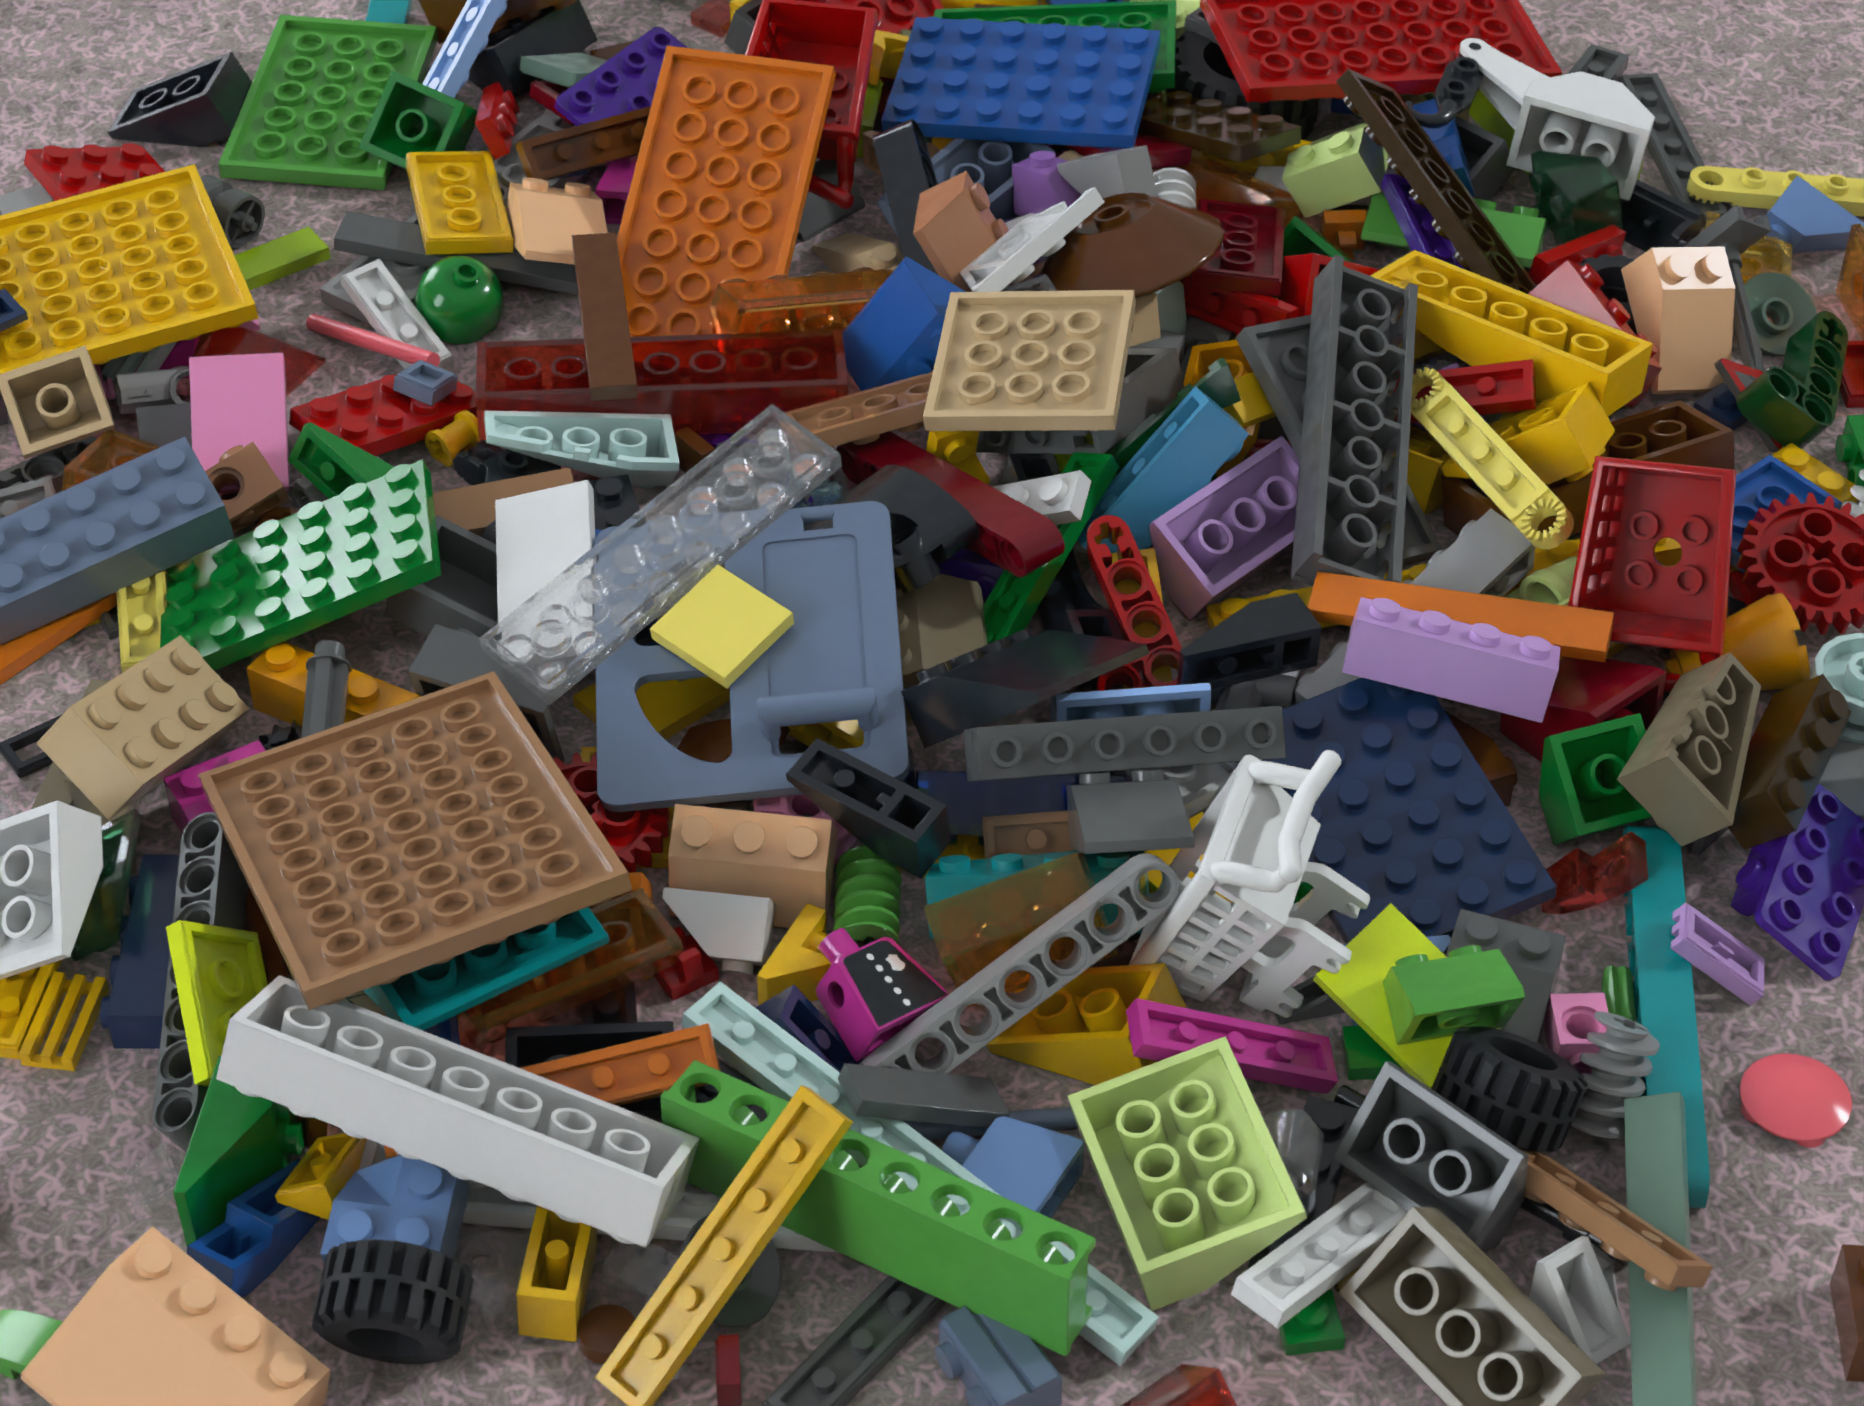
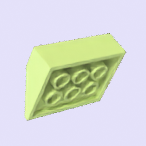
(1186, 1169)

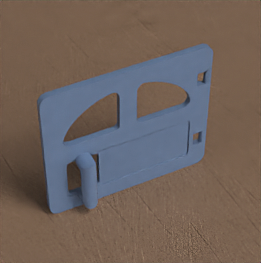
(826, 668)

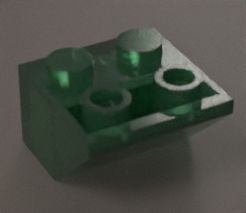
(1574, 194)

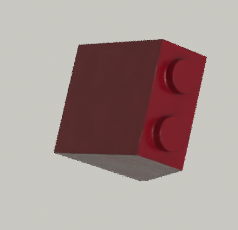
(1588, 695)

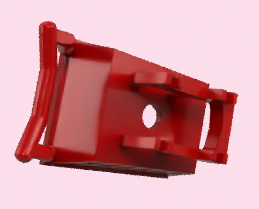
(832, 37)
(1616, 564)

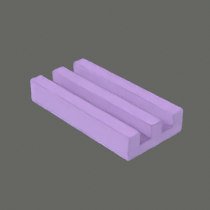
(1718, 954)

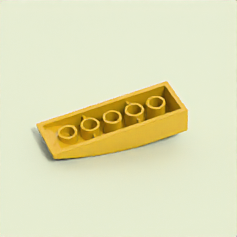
(1498, 324)

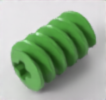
(867, 896)

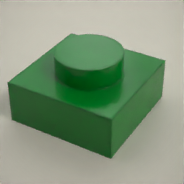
(1314, 1328)

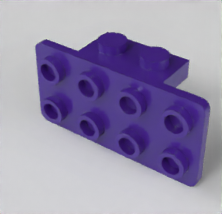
(620, 83)
(1809, 885)

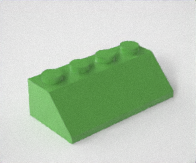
(1519, 229)

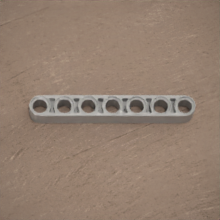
(1032, 956)

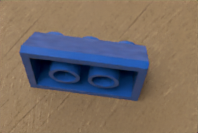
(898, 327)

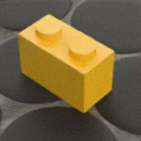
(555, 1277)

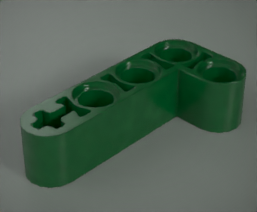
(1802, 396)

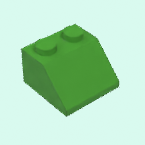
(1452, 992)

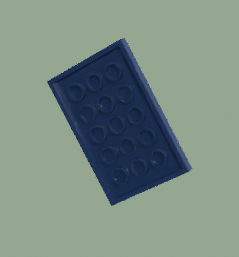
(1409, 811)

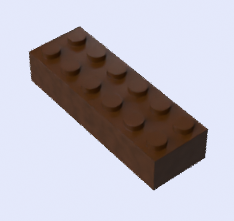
(1662, 434)

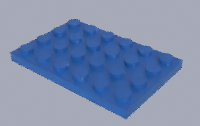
(1024, 82)

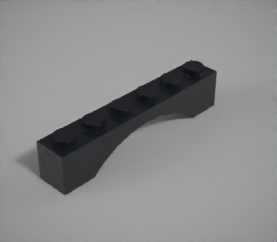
(1067, 602)

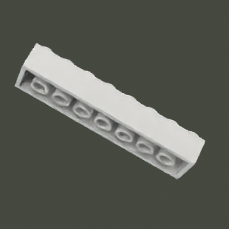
(459, 1111)

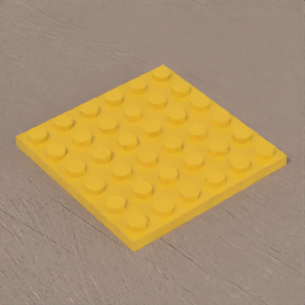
(119, 271)

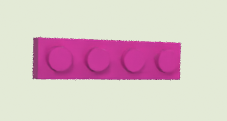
(1260, 1049)

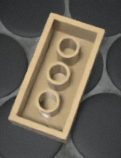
(142, 726)

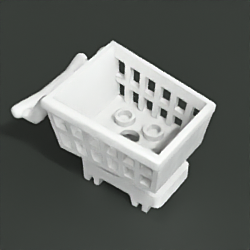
(1256, 856)

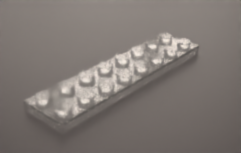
(659, 554)

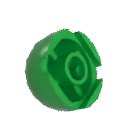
(460, 299)

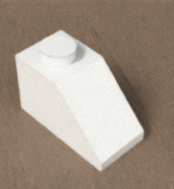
(726, 926)

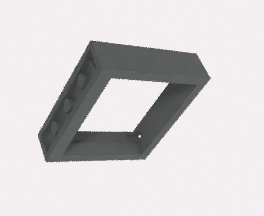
(1148, 386)

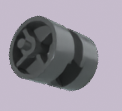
(237, 211)

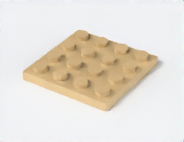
(1031, 361)

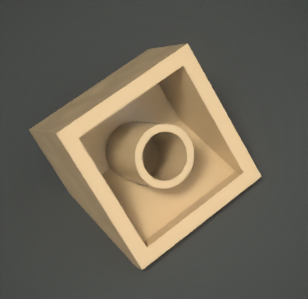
(56, 402)

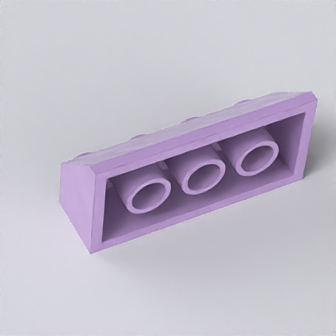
(1228, 529)
(1451, 658)

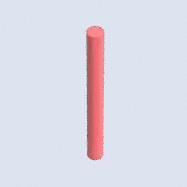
(370, 340)

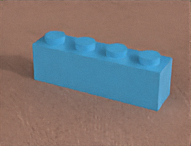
(1170, 466)

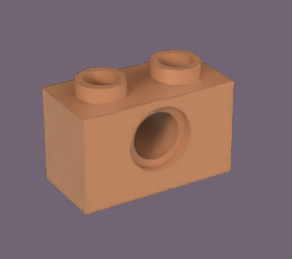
(258, 485)

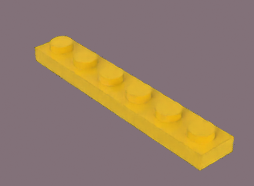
(724, 1249)

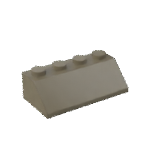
(1465, 1320)

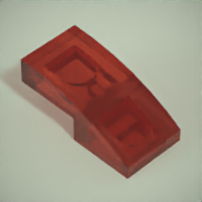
(1590, 880)

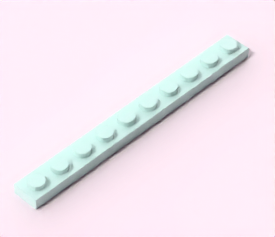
(783, 1064)

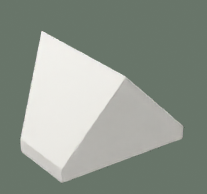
(1580, 1296)

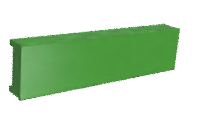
(896, 1230)

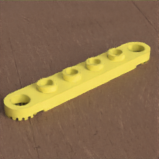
(1762, 188)
(1489, 461)

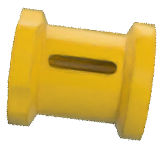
(453, 438)

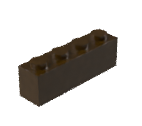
(1787, 760)

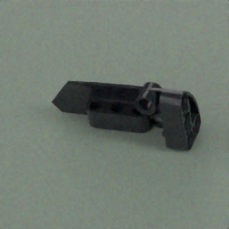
(925, 525)

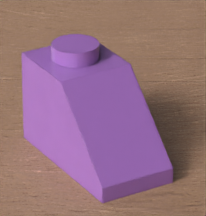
(1039, 184)

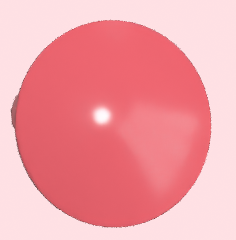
(1795, 1098)

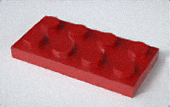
(379, 417)

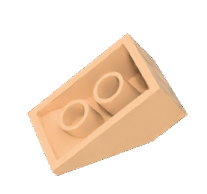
(547, 218)
(1686, 310)

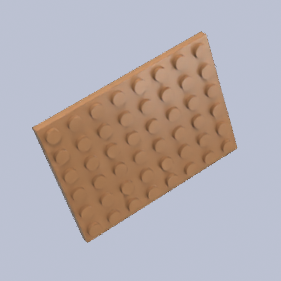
(409, 838)

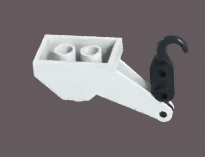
(1552, 114)

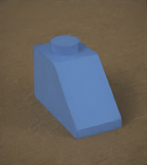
(1809, 219)

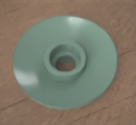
(1784, 302)

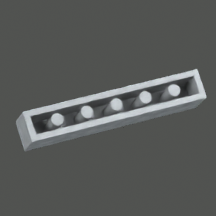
(1483, 560)

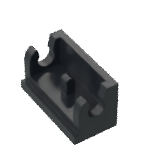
(1658, 219)

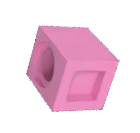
(1568, 1023)

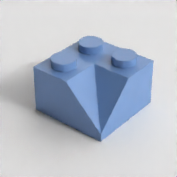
(400, 1203)

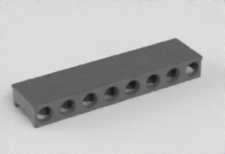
(1352, 428)

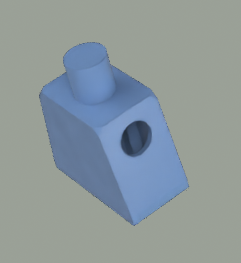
(1021, 1162)

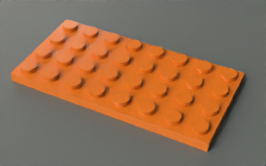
(717, 182)

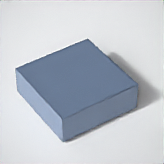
(425, 382)

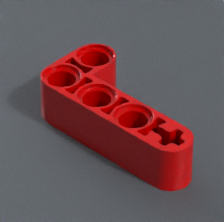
(1132, 608)

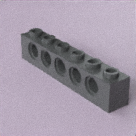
(1123, 743)

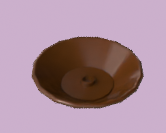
(1133, 245)

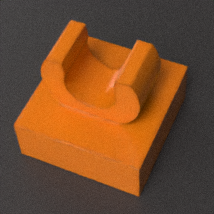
(1344, 229)

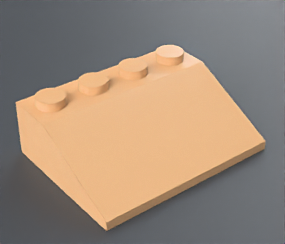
(171, 1336)

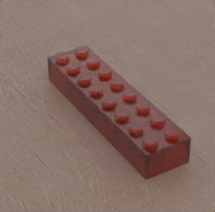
(698, 379)

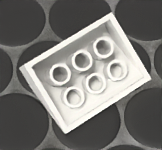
(46, 883)

